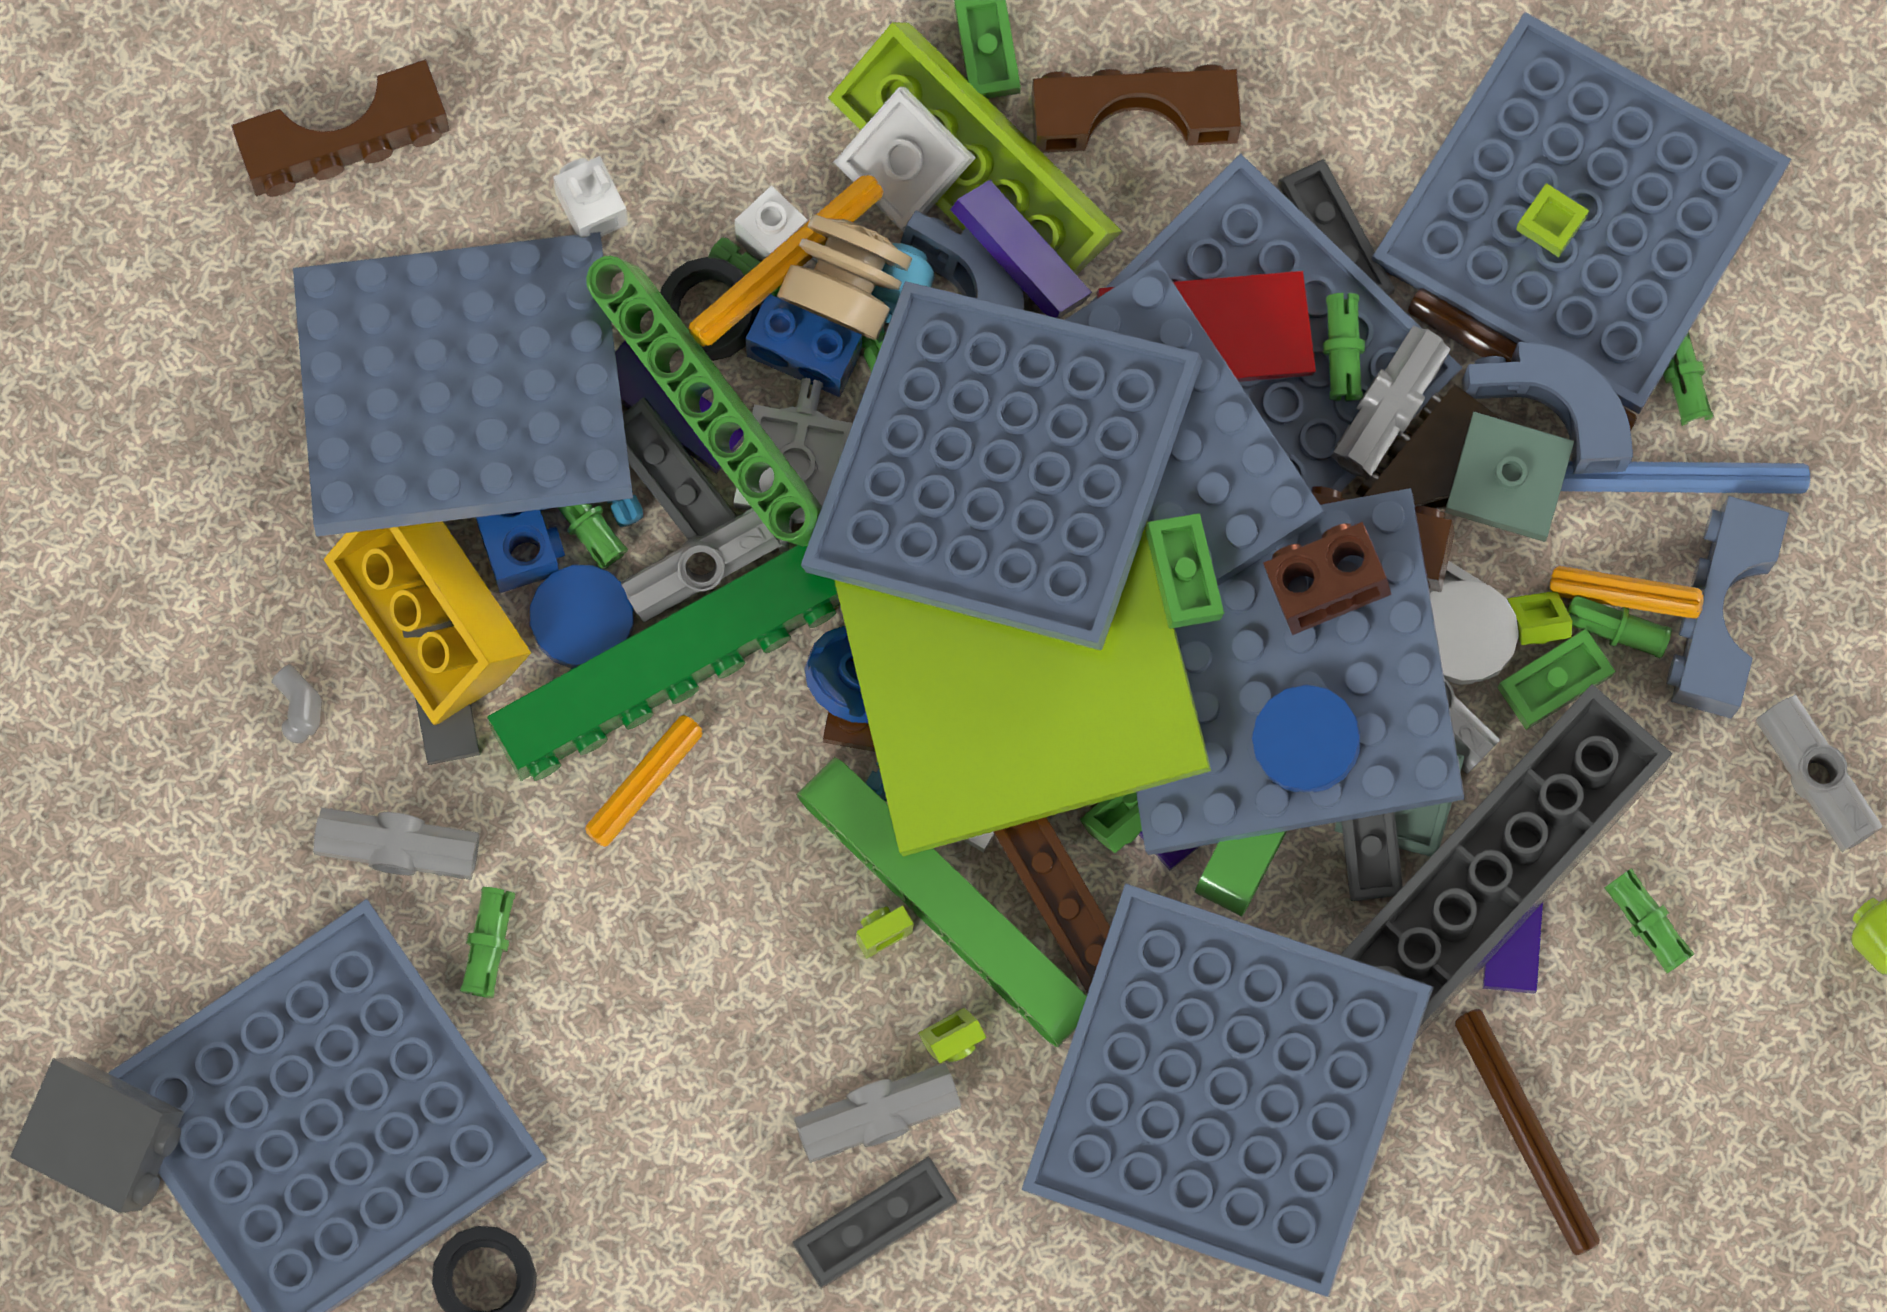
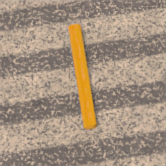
(772, 270)

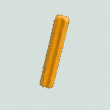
(1628, 592)
(643, 780)

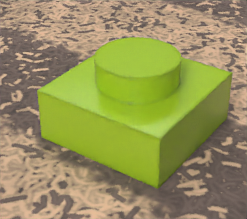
(1552, 220)
(1541, 618)
(883, 929)
(952, 1036)

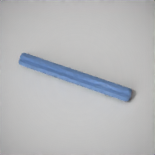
(1695, 478)

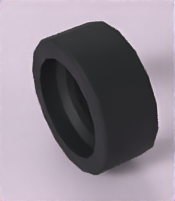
(703, 270)
(473, 1239)

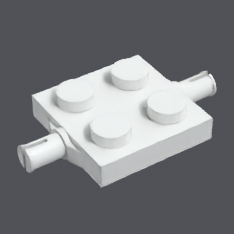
(807, 441)

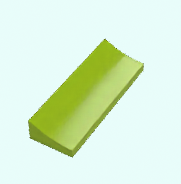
(1002, 152)

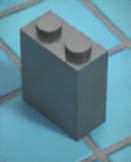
(98, 1135)

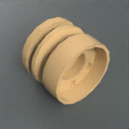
(845, 275)

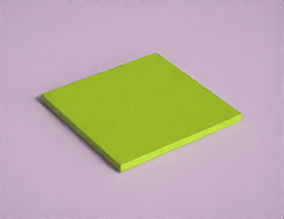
(1013, 725)

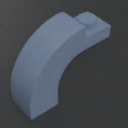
(962, 261)
(1571, 390)

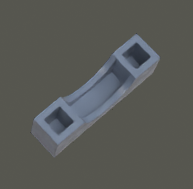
(1713, 666)

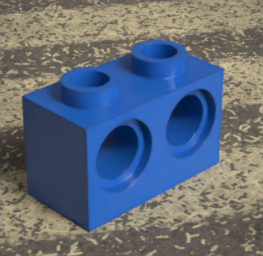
(803, 345)
(505, 532)

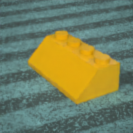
(417, 581)

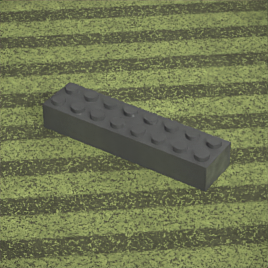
(1513, 850)

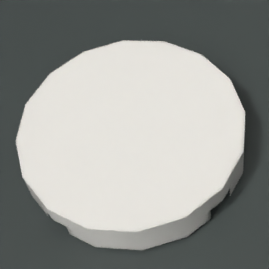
(1473, 631)

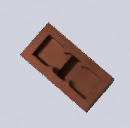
(1332, 590)

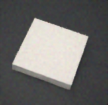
(907, 155)

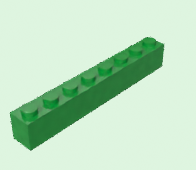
(662, 664)

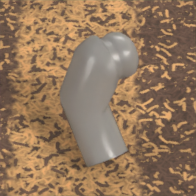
(304, 705)

